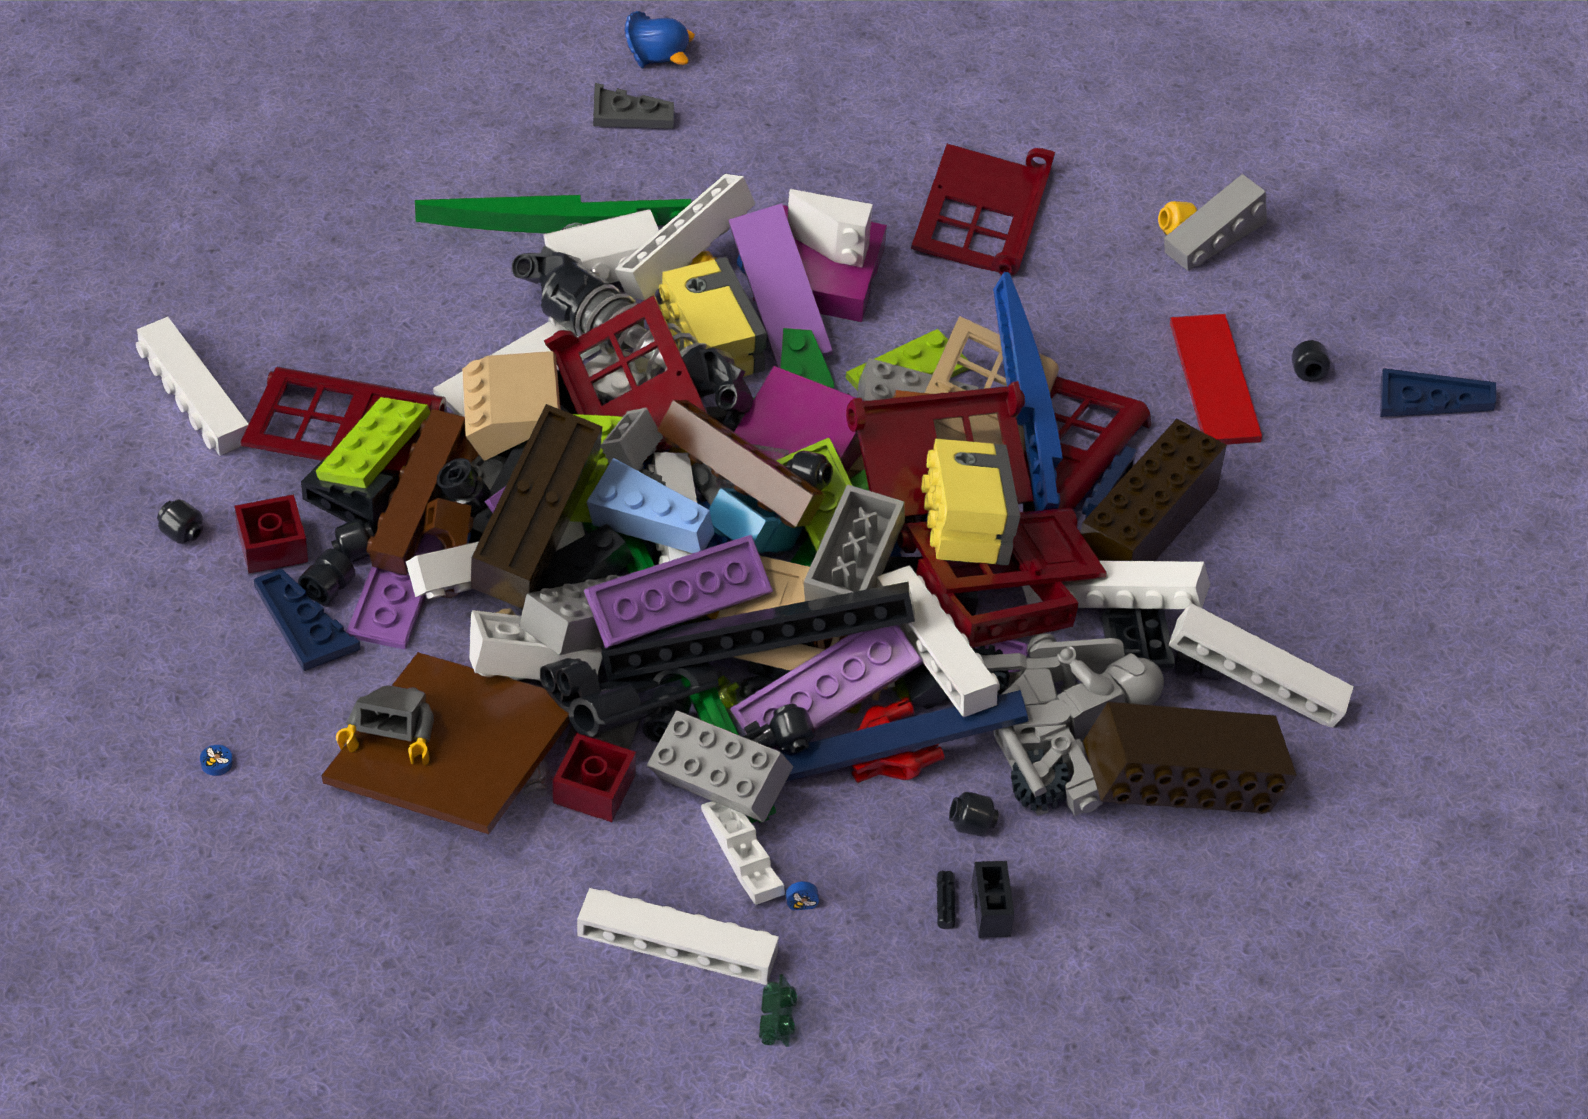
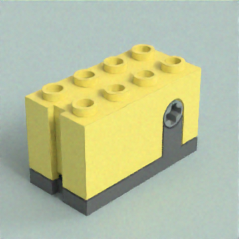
(715, 310)
(970, 502)

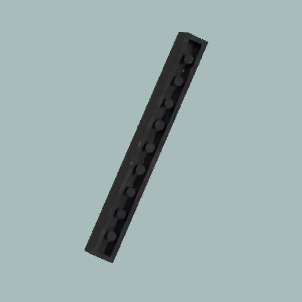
(761, 631)

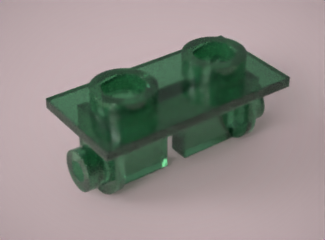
(779, 1000)

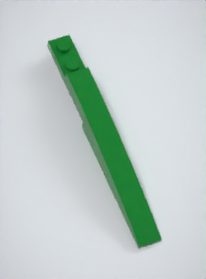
(536, 213)

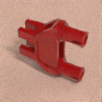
(898, 766)

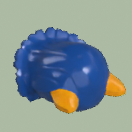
(657, 39)

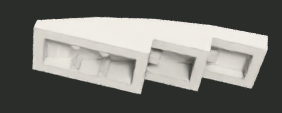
(744, 852)

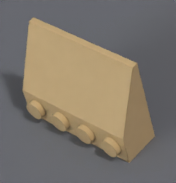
(507, 398)

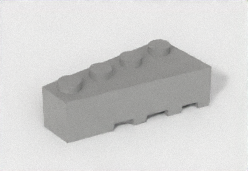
(1218, 223)

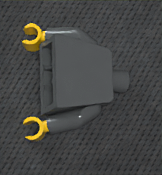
(392, 714)

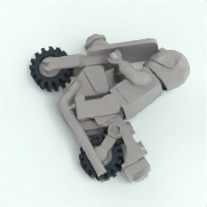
(1052, 741)

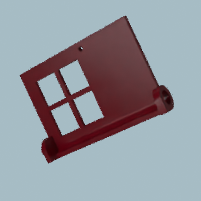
(987, 185)
(653, 394)
(363, 399)
(902, 430)
(1083, 467)
(1044, 548)

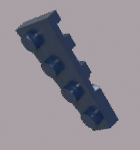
(1425, 393)
(1119, 468)
(302, 622)

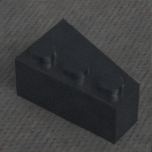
(349, 501)

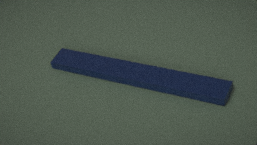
(903, 736)

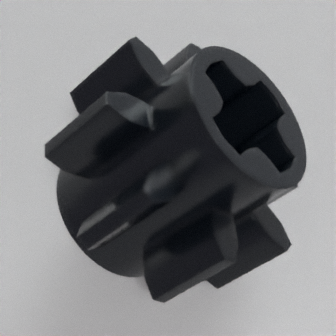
(761, 735)

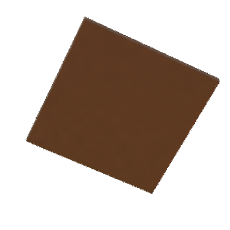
(480, 749)

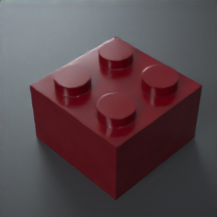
(271, 533)
(594, 777)

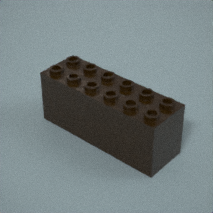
(1156, 496)
(536, 506)
(1188, 758)

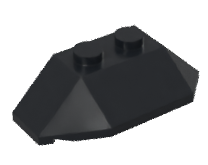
(1142, 633)

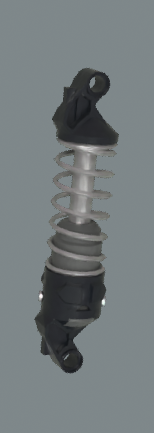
(584, 300)

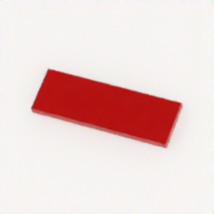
(1215, 378)

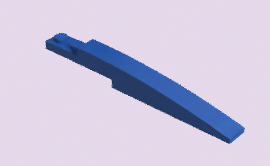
(1037, 416)

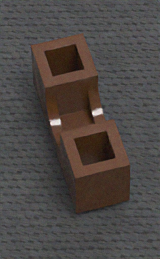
(450, 524)

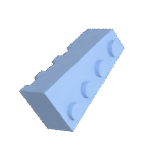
(648, 510)

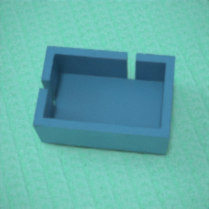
(740, 516)

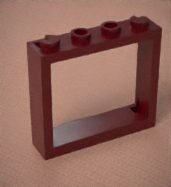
(1054, 612)

